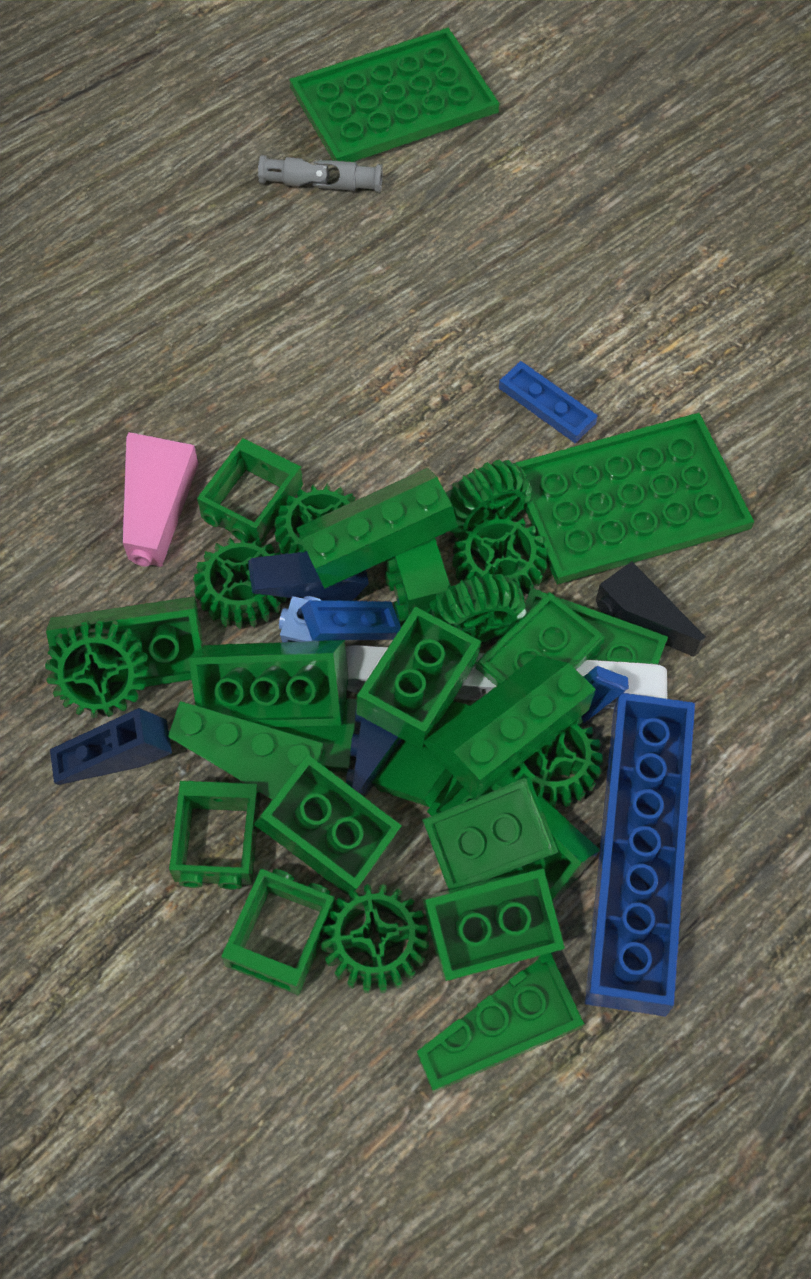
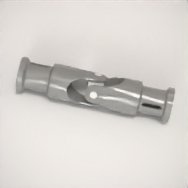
(298, 173)

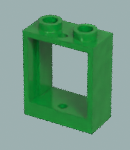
(263, 464)
(214, 797)
(264, 968)

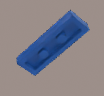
(548, 402)
(350, 620)

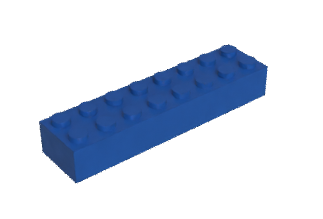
(641, 856)

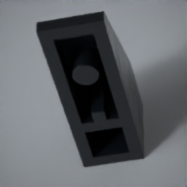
(639, 601)

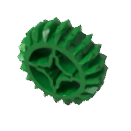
(487, 490)
(305, 509)
(494, 540)
(236, 599)
(481, 606)
(68, 678)
(565, 764)
(360, 940)

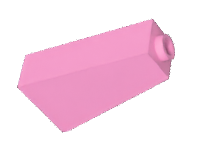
(154, 495)

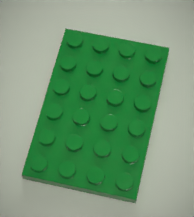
(393, 96)
(632, 497)

